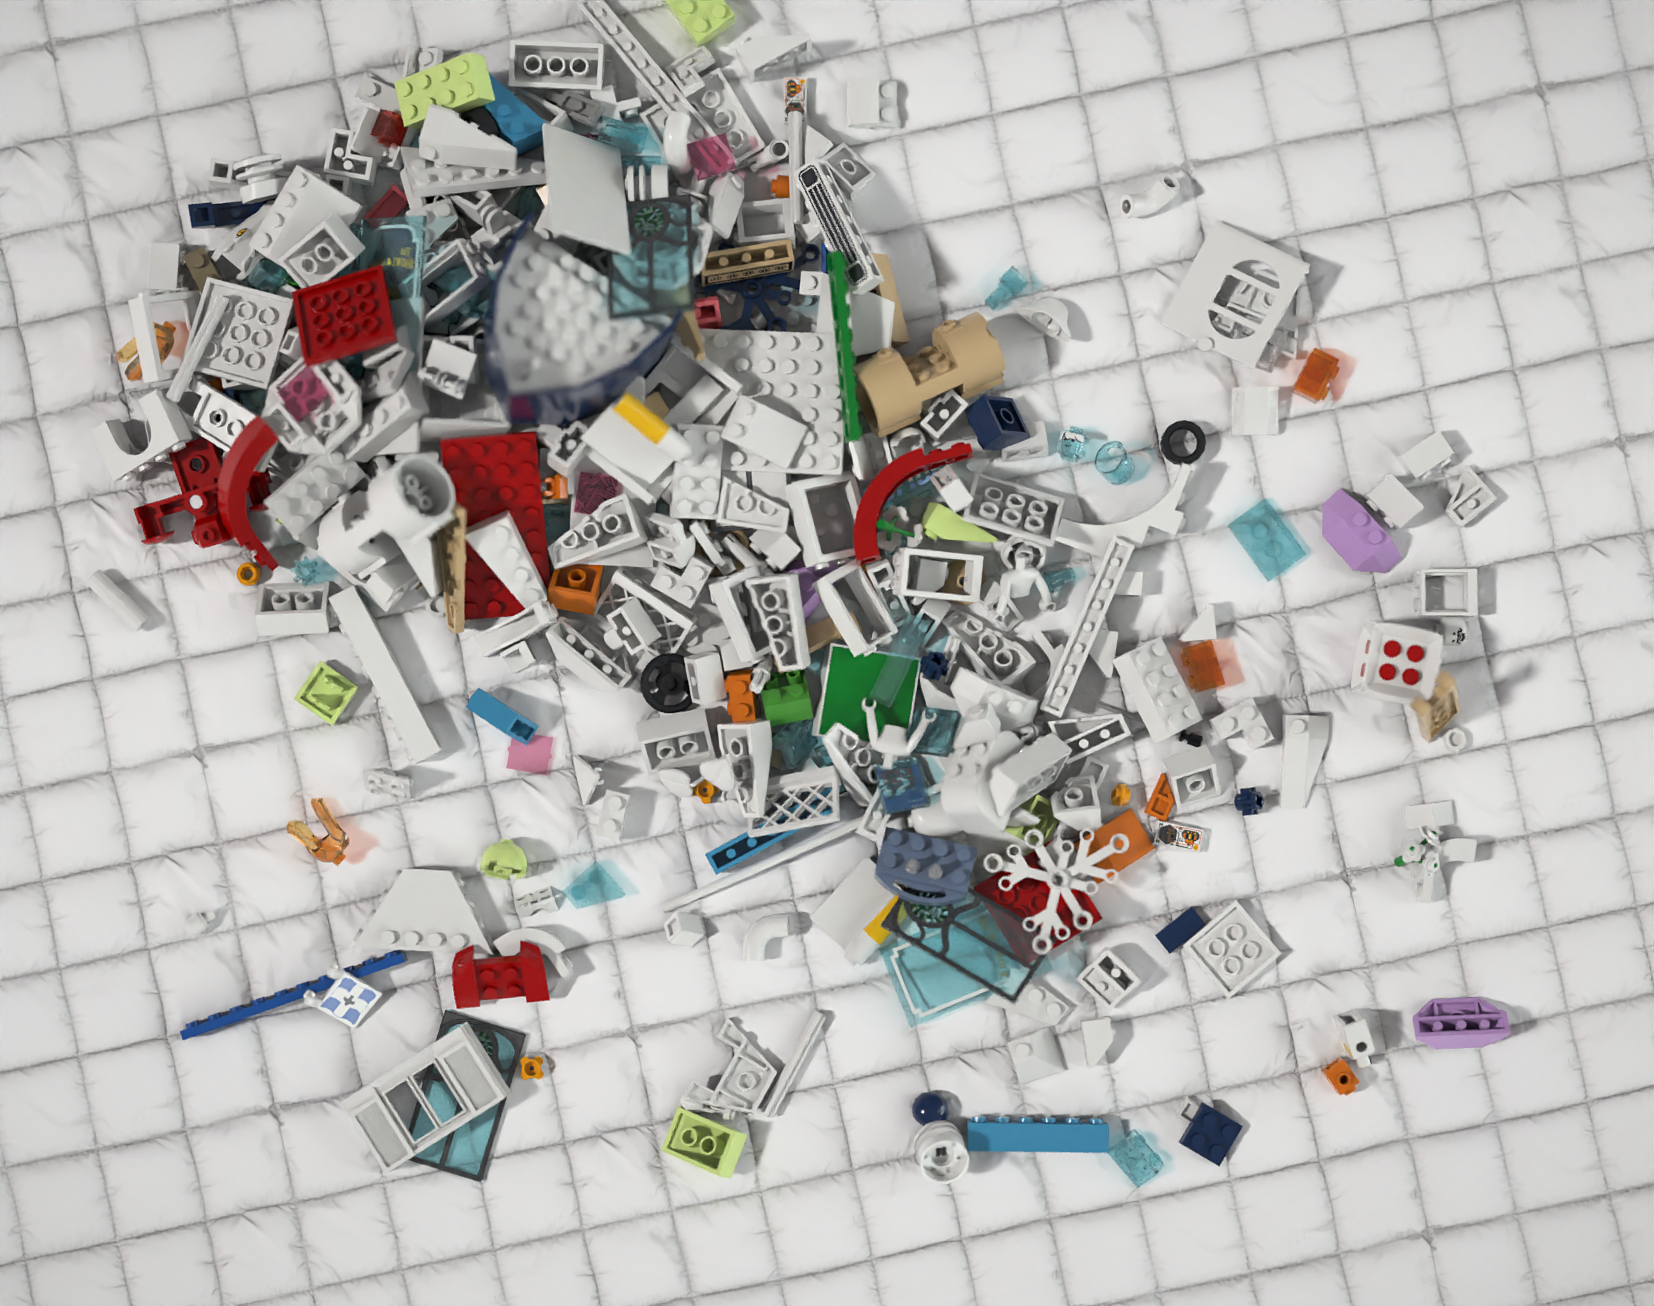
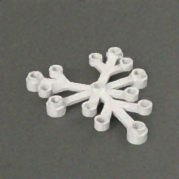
(1082, 865)

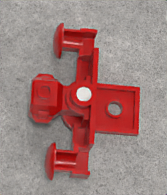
(198, 497)

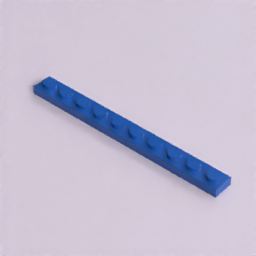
(283, 997)

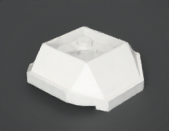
(323, 427)

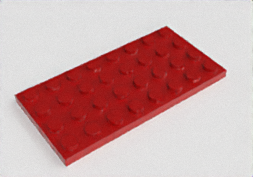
(488, 478)

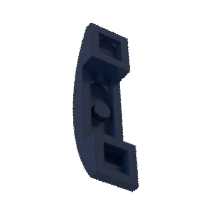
(222, 214)

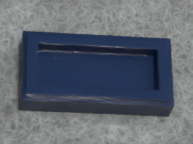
(1180, 930)

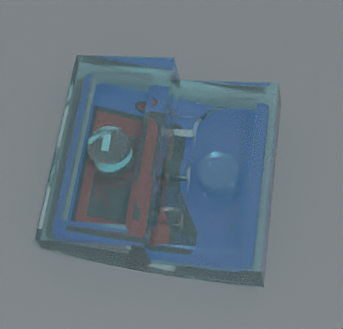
(902, 786)

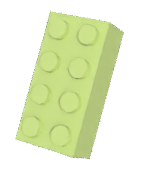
(701, 18)
(454, 84)

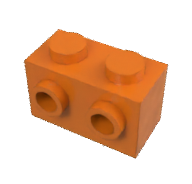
(743, 702)

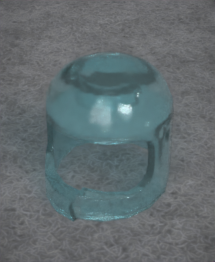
(268, 274)
(1123, 471)

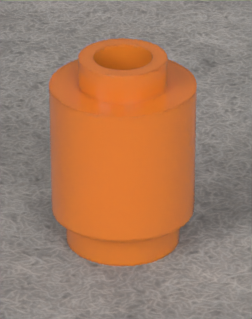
(780, 186)

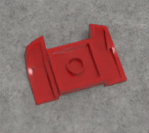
(499, 977)

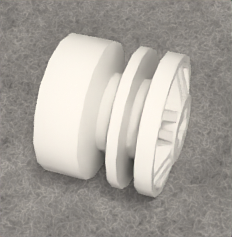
(261, 177)
(649, 186)
(941, 1152)

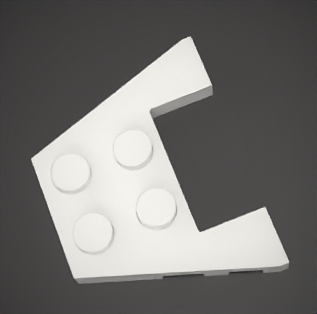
(1257, 303)
(743, 1081)

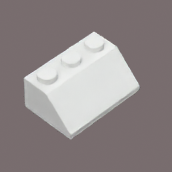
(293, 608)
(675, 740)

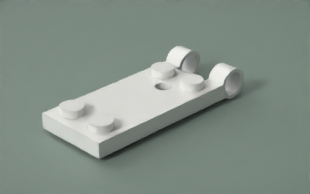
(233, 418)

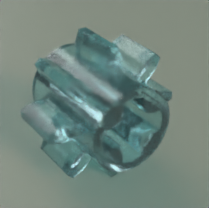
(311, 569)

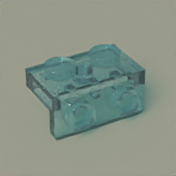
(1136, 1158)

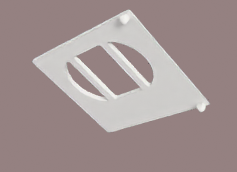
(1214, 262)

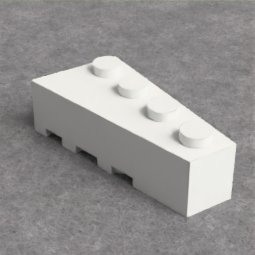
(507, 555)

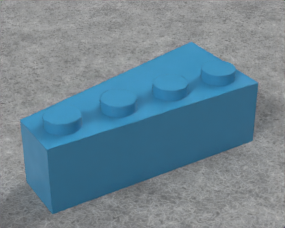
(514, 119)

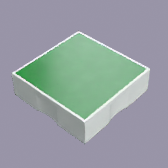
(850, 680)

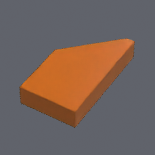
(1160, 800)

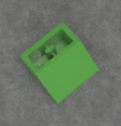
(786, 698)

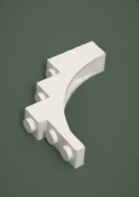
(1162, 515)

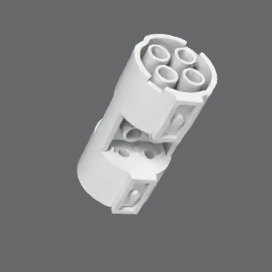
(400, 503)

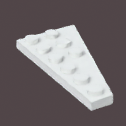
(434, 178)

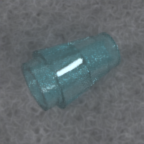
(1058, 578)

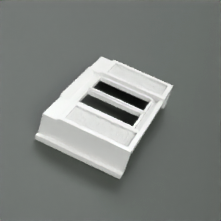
(679, 374)
(466, 1071)

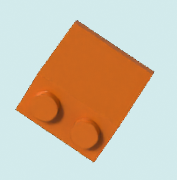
(576, 588)

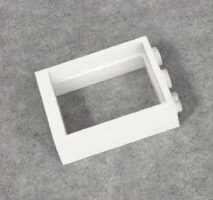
(145, 331)
(803, 519)

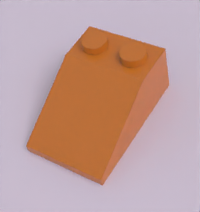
(1123, 824)

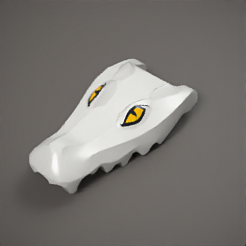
(236, 244)

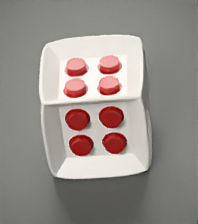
(1396, 662)

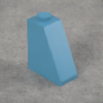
(502, 716)

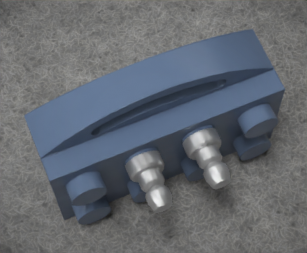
(925, 866)

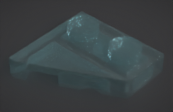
(593, 887)

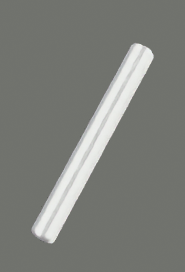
(795, 163)
(197, 348)
(793, 1064)

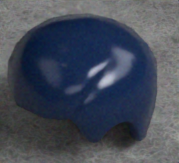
(930, 1108)

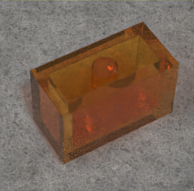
(1315, 376)
(1202, 666)

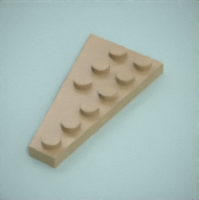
(452, 563)

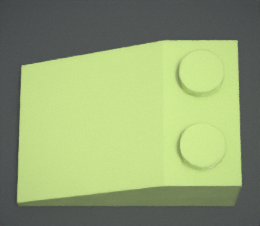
(945, 524)
(704, 1143)

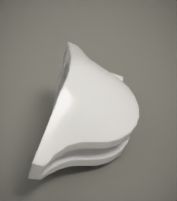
(1048, 317)

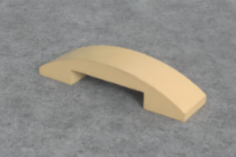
(821, 634)

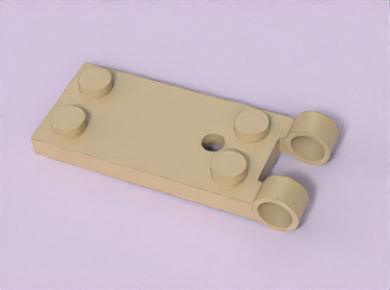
(1439, 708)

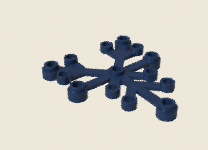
(744, 322)

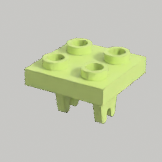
(326, 693)

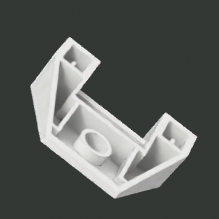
(869, 319)

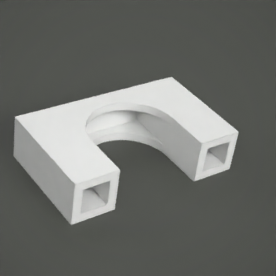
(168, 434)

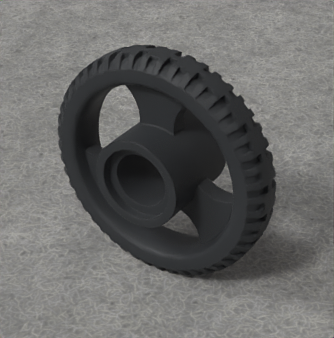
(657, 699)

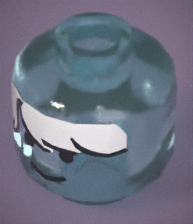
(1072, 444)

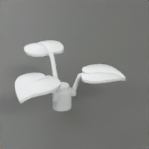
(714, 771)

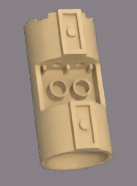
(961, 359)

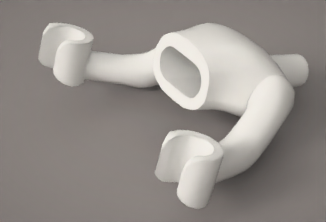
(1017, 584)
(893, 739)

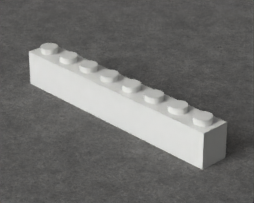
(385, 674)

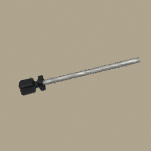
(1192, 739)

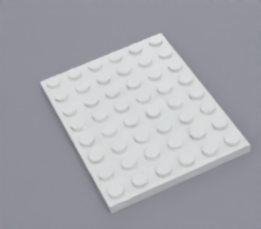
(790, 375)

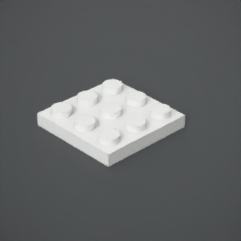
(1231, 949)

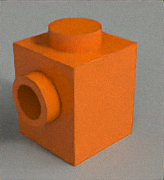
(1340, 1077)

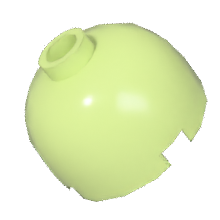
(503, 860)

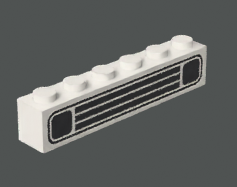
(837, 225)

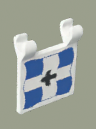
(346, 999)

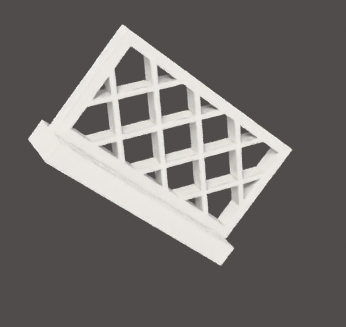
(657, 600)
(792, 786)

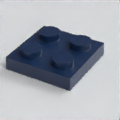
(1210, 1134)

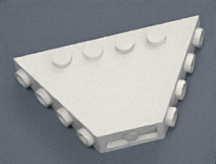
(425, 914)

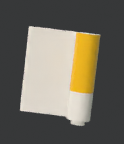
(636, 440)
(855, 913)

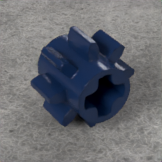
(934, 665)
(1249, 801)

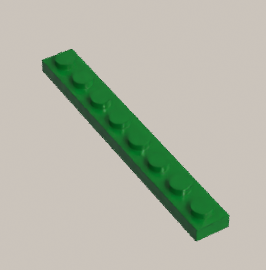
(843, 337)

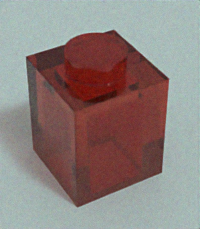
(389, 129)

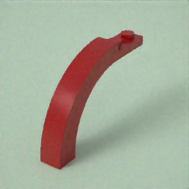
(233, 483)
(886, 484)

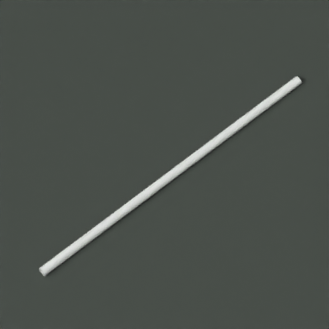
(773, 860)

